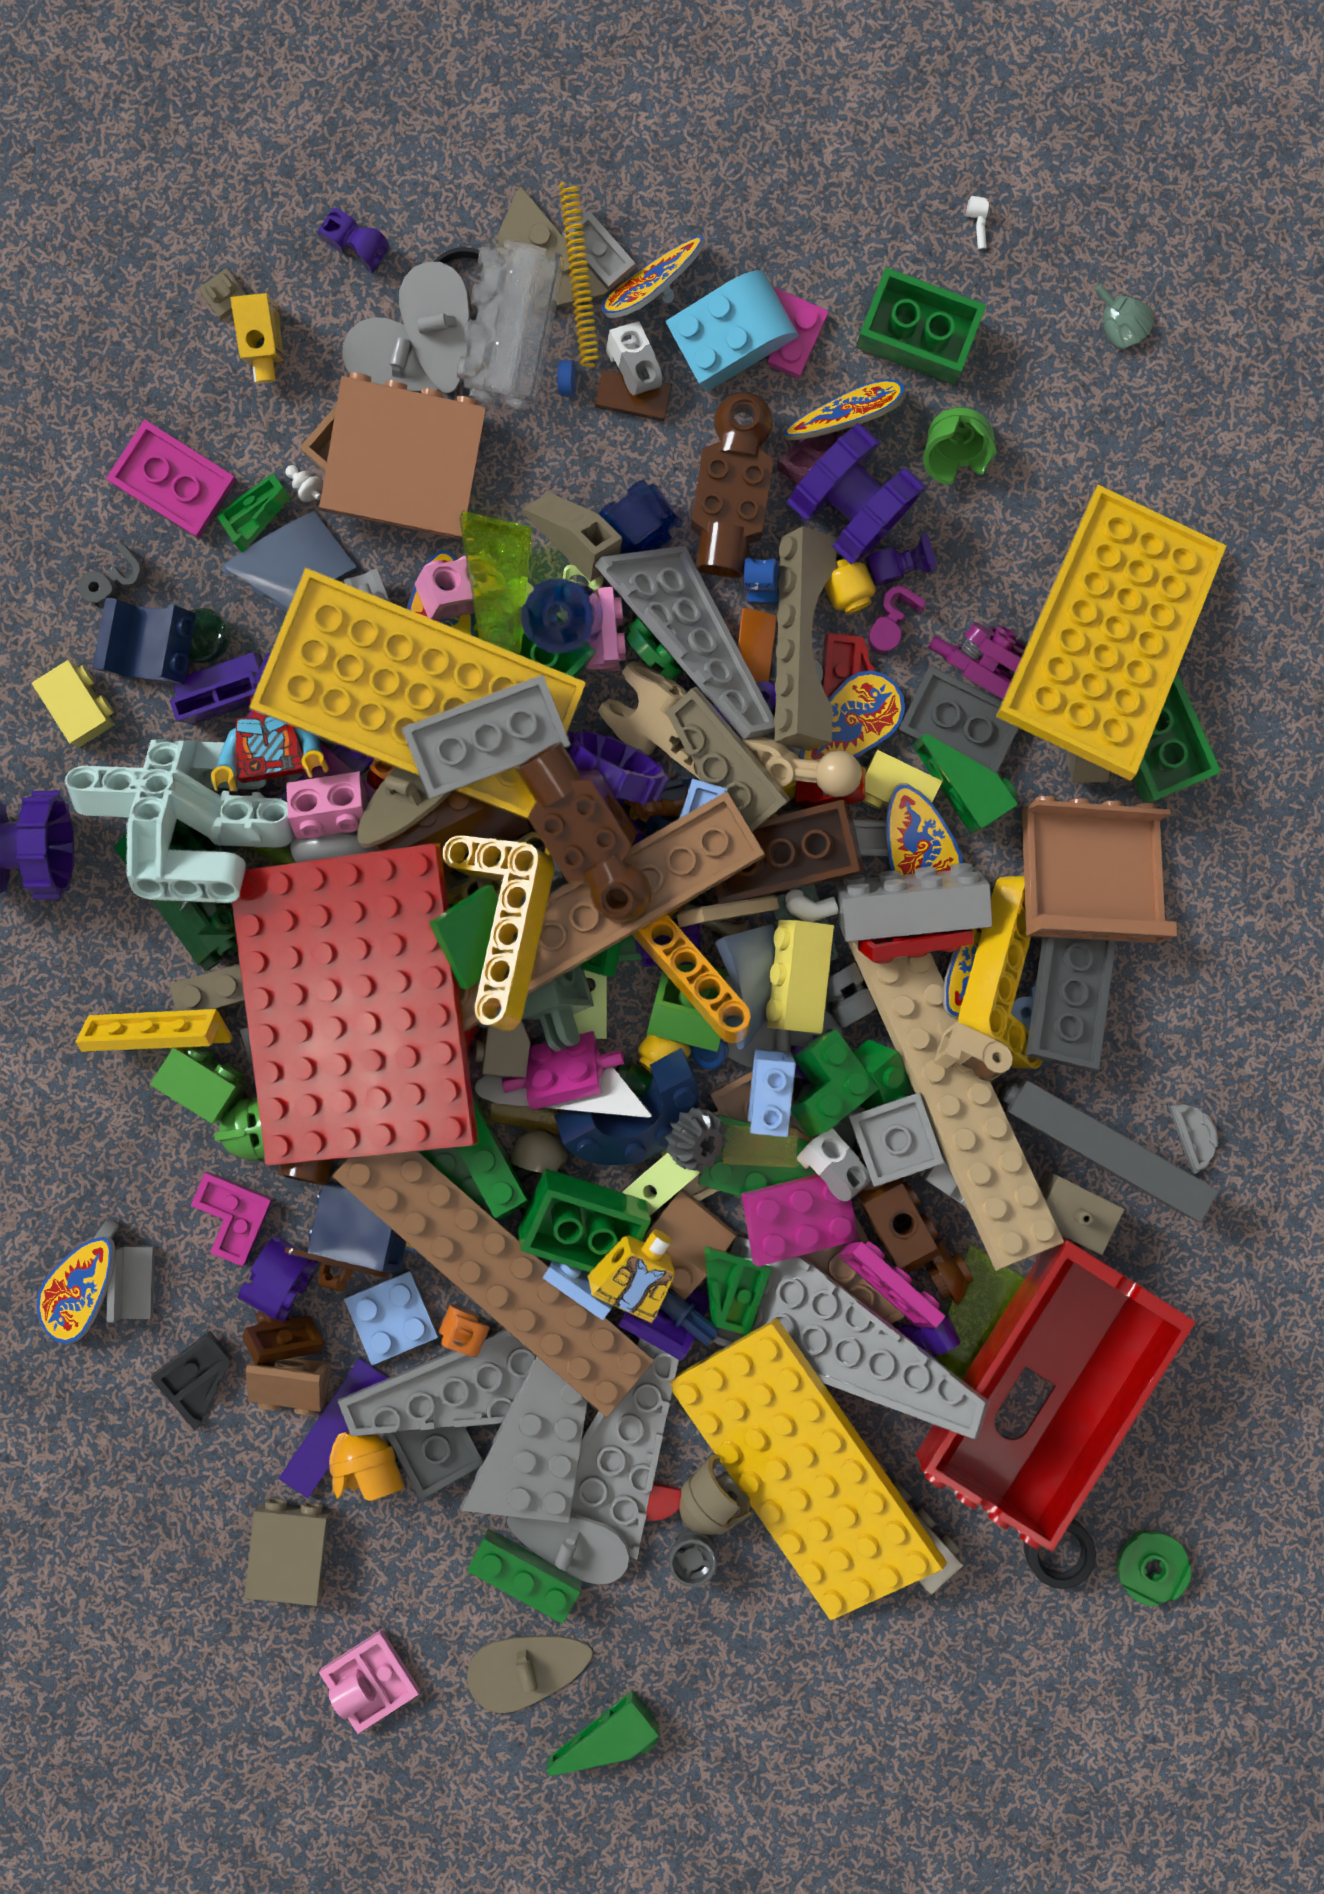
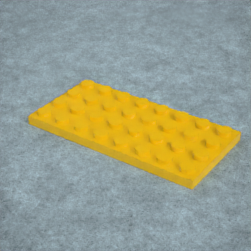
(1112, 633)
(369, 667)
(806, 1471)

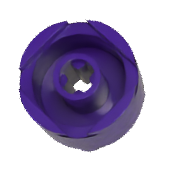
(277, 1280)

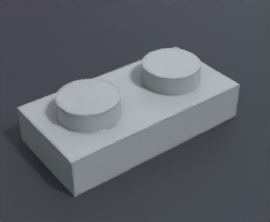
(604, 255)

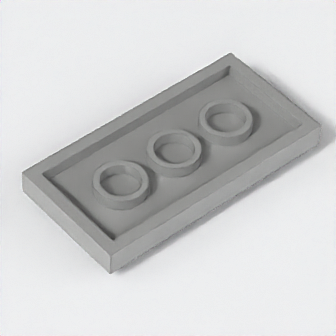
(484, 736)

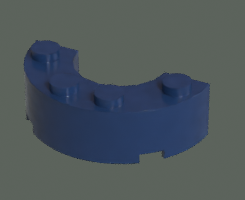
(632, 1139)

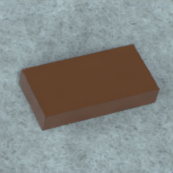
(616, 397)

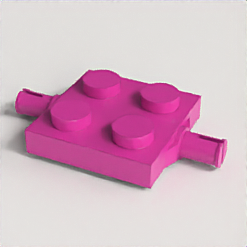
(563, 1074)

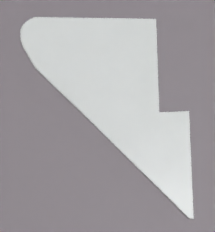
(614, 1099)

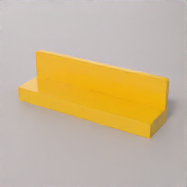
(153, 1030)

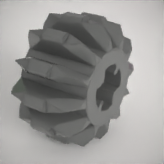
(696, 1139)

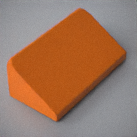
(757, 642)

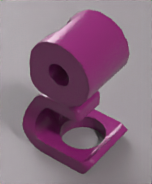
(885, 632)

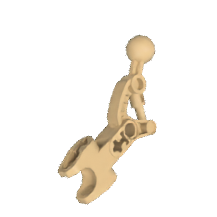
(650, 727)

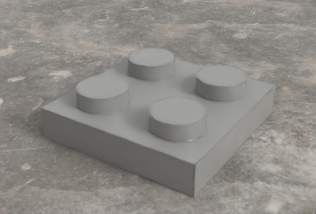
(896, 1139)

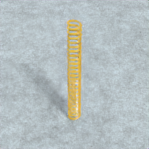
(576, 278)

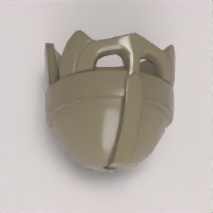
(705, 1501)

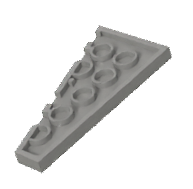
(682, 615)
(623, 1452)
(533, 1453)

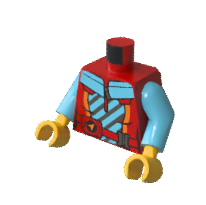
(266, 750)

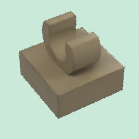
(218, 293)

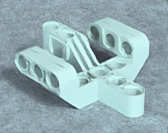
(177, 787)

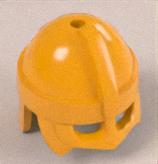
(366, 1464)

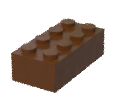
(799, 853)

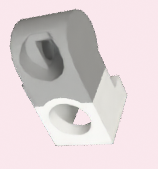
(634, 358)
(835, 1165)

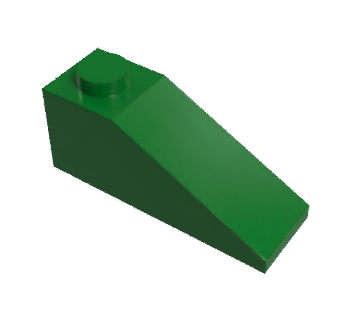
(609, 1739)

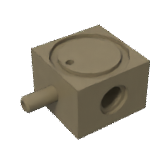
(1079, 1212)

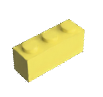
(799, 976)

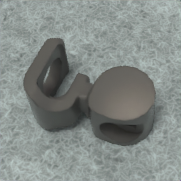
(96, 587)

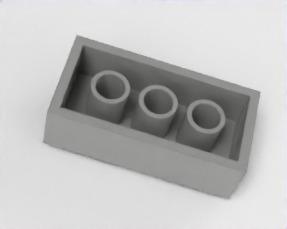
(913, 902)

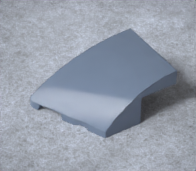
(279, 559)
(748, 962)

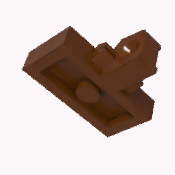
(280, 1341)

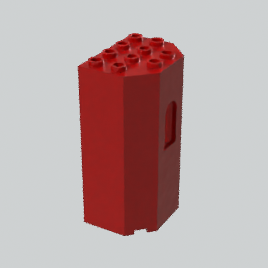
(1102, 1350)

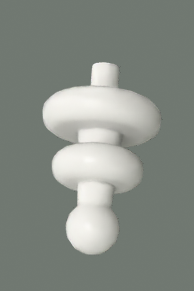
(306, 485)

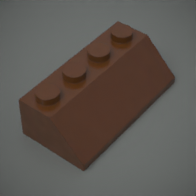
(459, 817)

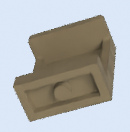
(287, 1552)

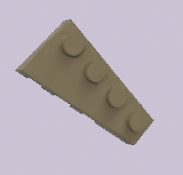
(725, 759)

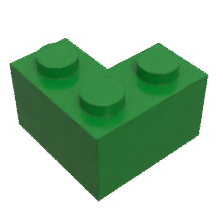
(837, 1080)

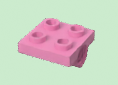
(609, 643)
(368, 1682)

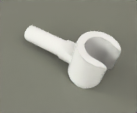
(978, 208)

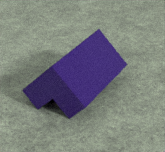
(216, 690)

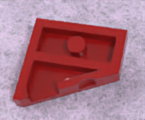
(841, 659)

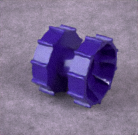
(846, 485)
(624, 768)
(38, 845)

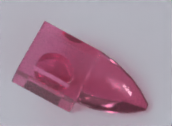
(804, 455)

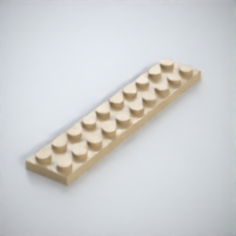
(962, 1113)

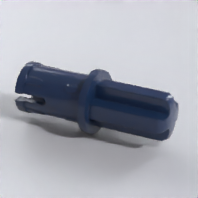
(689, 1318)

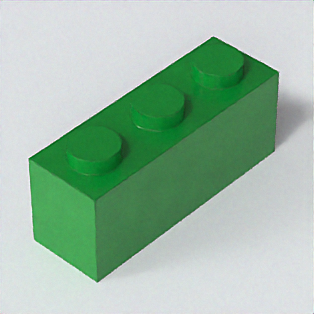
(525, 1576)

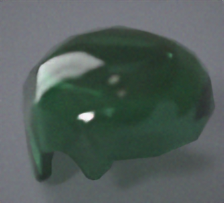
(212, 629)

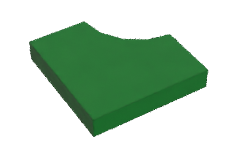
(466, 933)

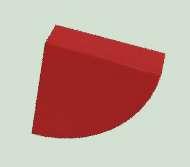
(662, 1502)

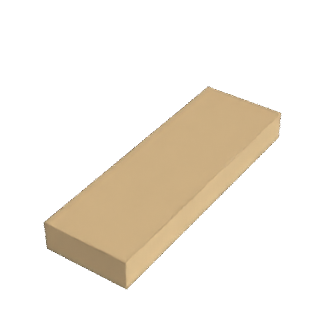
(727, 911)

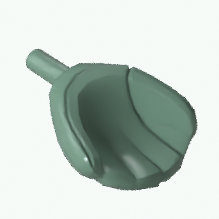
(1125, 319)

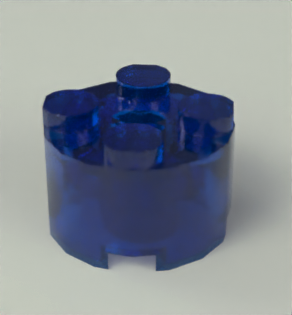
(642, 518)
(541, 611)

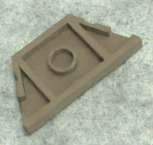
(530, 226)

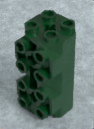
(202, 927)

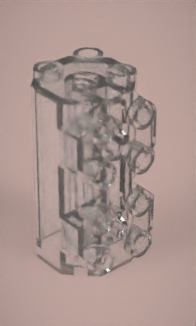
(512, 323)

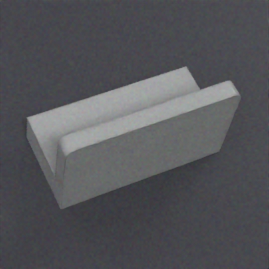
(132, 1283)

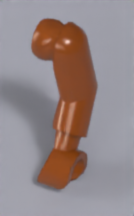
(662, 808)

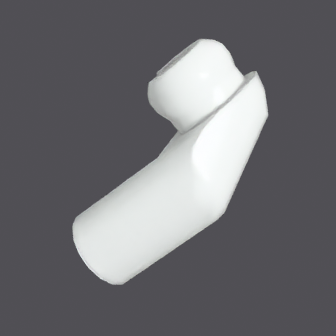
(807, 909)

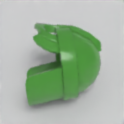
(958, 440)
(242, 1132)

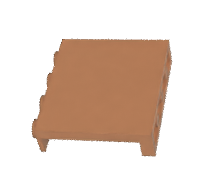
(401, 456)
(1094, 871)

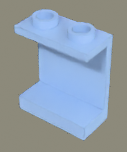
(771, 1092)

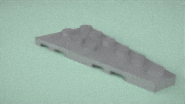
(443, 1391)

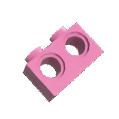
(457, 596)
(326, 805)

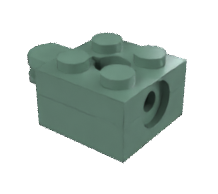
(555, 1007)

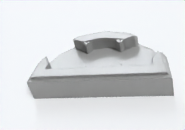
(1196, 1135)

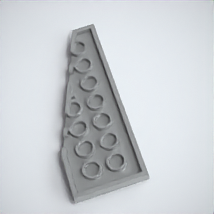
(859, 1349)

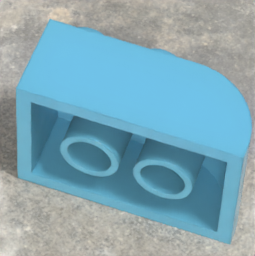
(732, 328)

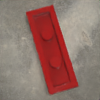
(915, 946)

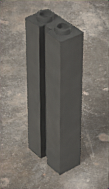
(1107, 1148)

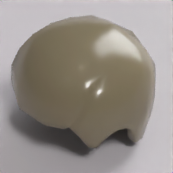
(539, 1151)

